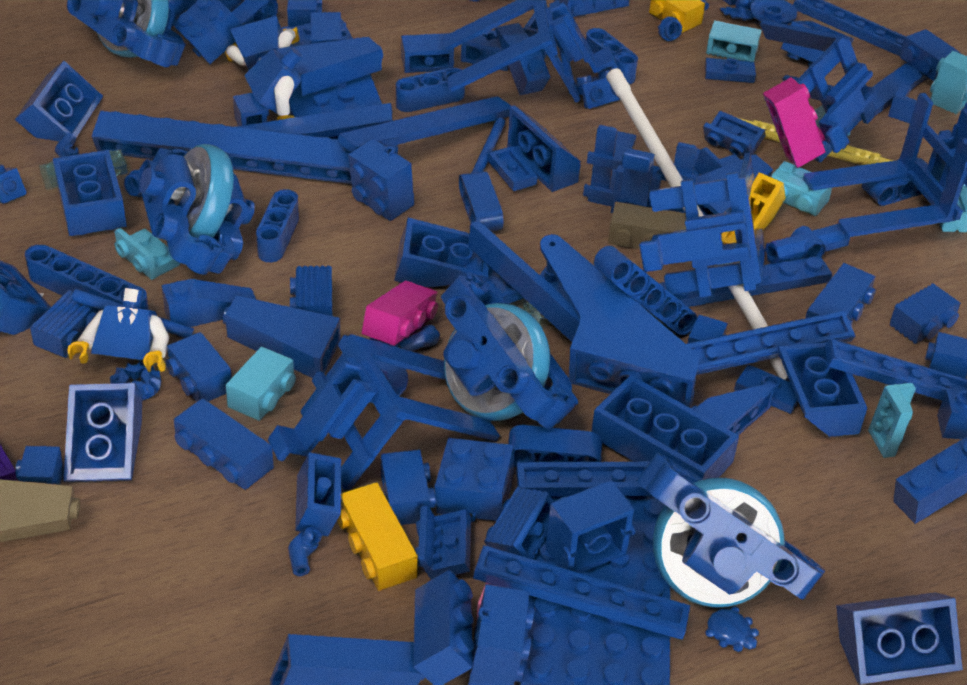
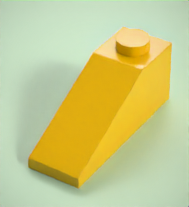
(765, 200)

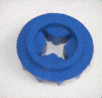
(149, 383)

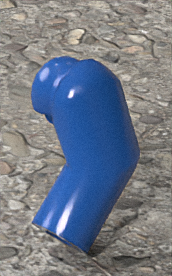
(301, 548)

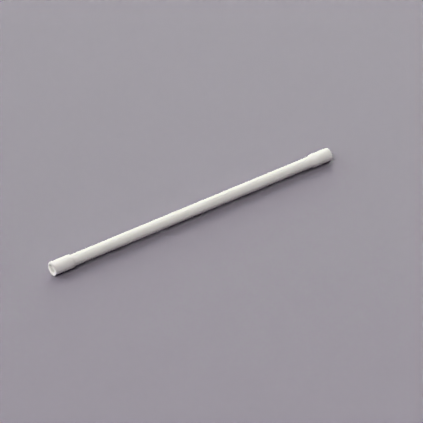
(623, 91)

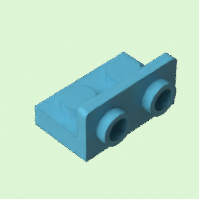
(144, 252)
(892, 418)

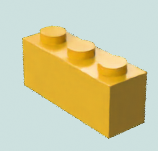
(377, 537)

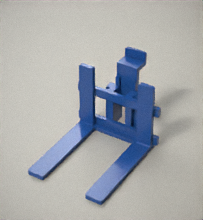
(554, 27)
(847, 100)
(946, 163)
(629, 174)
(703, 238)
(346, 393)

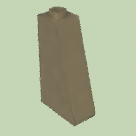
(35, 509)

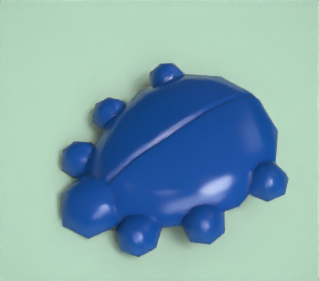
(741, 13)
(732, 629)

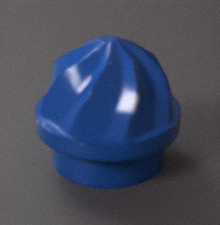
(669, 28)
(131, 184)

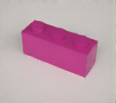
(795, 121)
(399, 312)

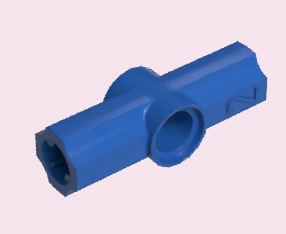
(806, 244)

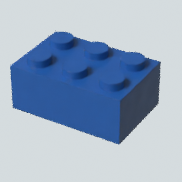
(89, 192)

